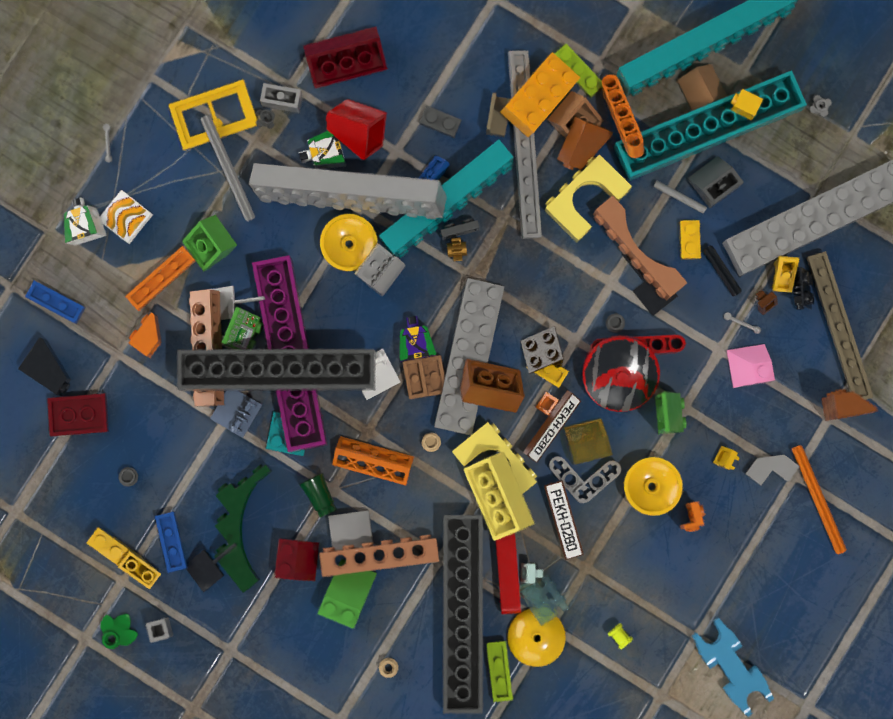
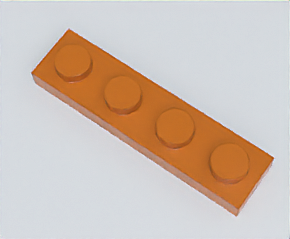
(160, 278)

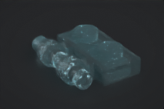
(540, 604)

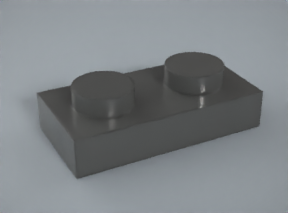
(440, 121)
(466, 227)

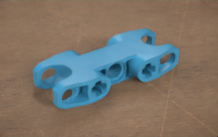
(741, 680)

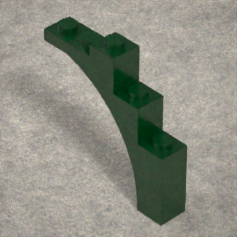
(230, 527)

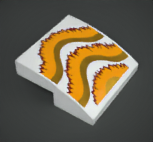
(125, 217)

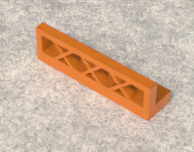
(373, 457)

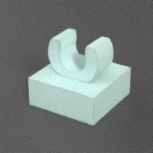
(529, 573)

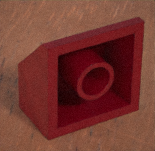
(297, 560)

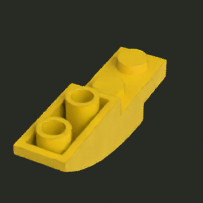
(124, 557)

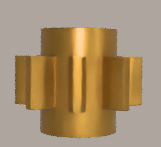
(456, 249)

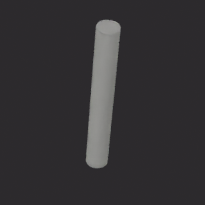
(679, 196)

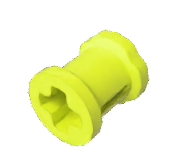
(620, 636)

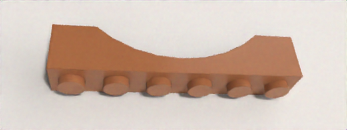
(613, 219)

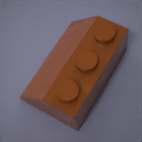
(492, 386)
(845, 404)

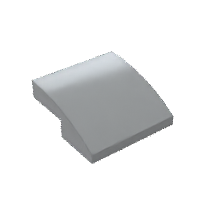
(350, 529)

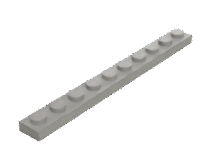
(525, 156)

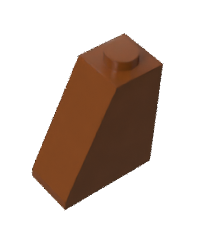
(582, 143)

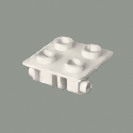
(385, 375)

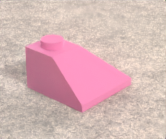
(750, 366)

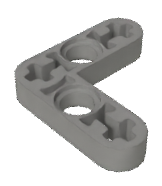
(580, 484)

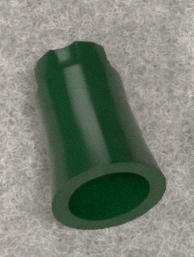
(319, 495)

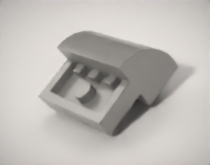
(380, 269)

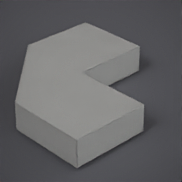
(764, 466)

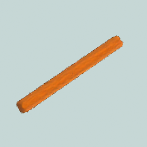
(819, 499)

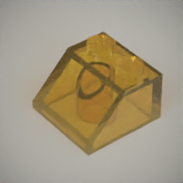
(588, 441)

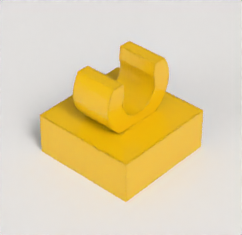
(725, 458)

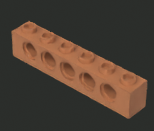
(210, 338)
(428, 555)

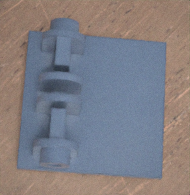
(237, 412)

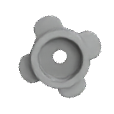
(815, 106)

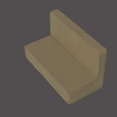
(496, 121)

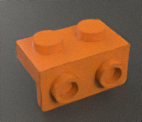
(695, 515)

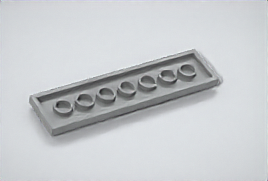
(471, 341)

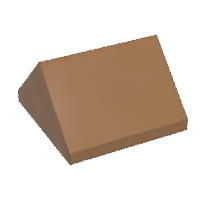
(701, 87)

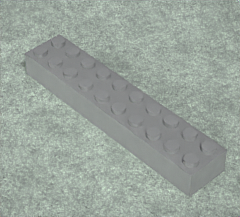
(348, 190)
(811, 220)

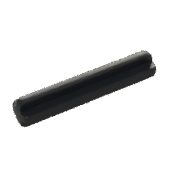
(722, 270)

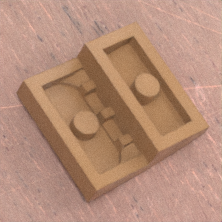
(424, 376)

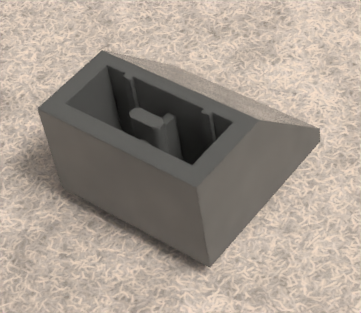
(715, 181)

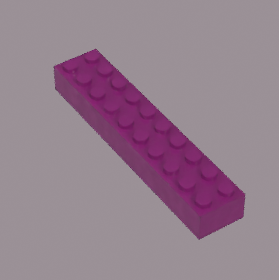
(286, 331)

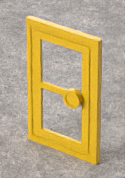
(237, 87)

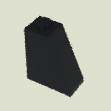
(46, 368)

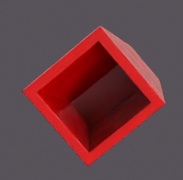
(357, 127)

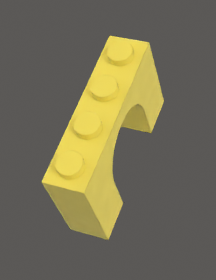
(596, 173)
(488, 439)

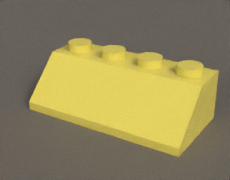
(498, 496)

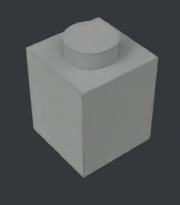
(159, 629)

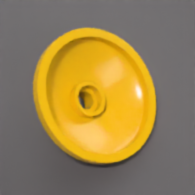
(343, 229)
(666, 481)
(533, 653)

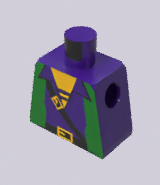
(415, 341)

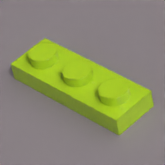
(589, 80)
(499, 671)

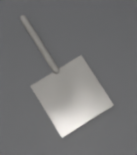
(228, 301)

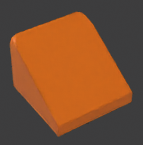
(547, 403)

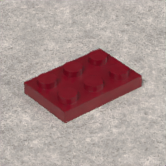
(77, 415)

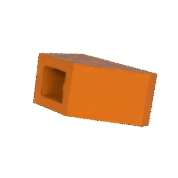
(148, 336)

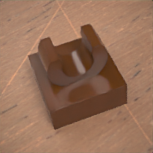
(766, 302)

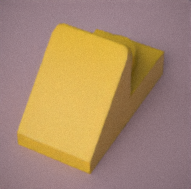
(785, 273)

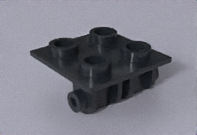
(806, 299)

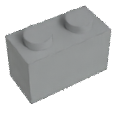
(281, 98)

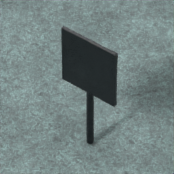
(647, 293)
(204, 568)

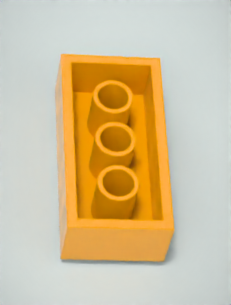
(540, 94)

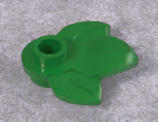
(119, 629)

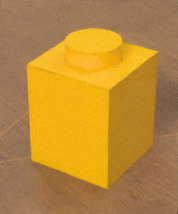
(746, 104)

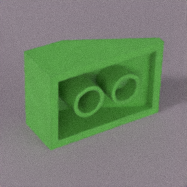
(669, 413)
(347, 596)

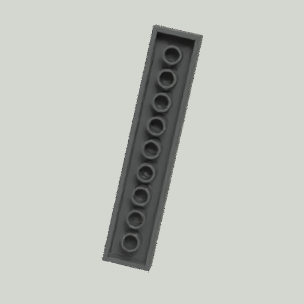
(277, 370)
(463, 614)

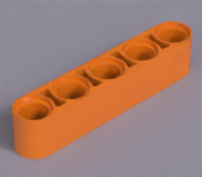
(623, 116)

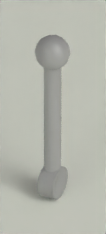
(107, 128)
(727, 316)

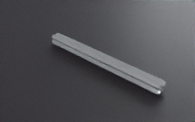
(227, 168)

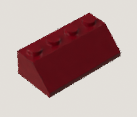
(345, 57)

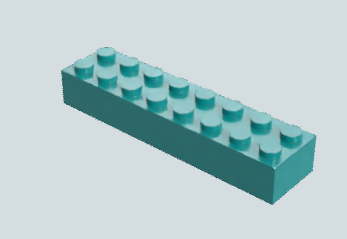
(459, 190)

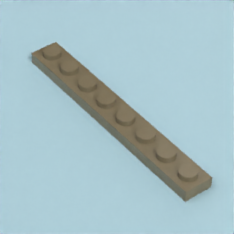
(839, 325)

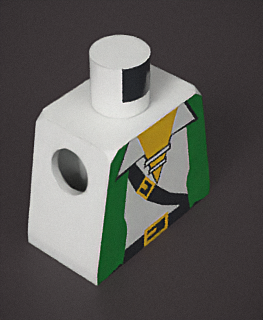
(324, 152)
(82, 223)

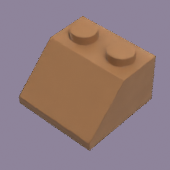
(573, 106)

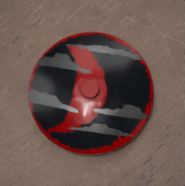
(621, 373)

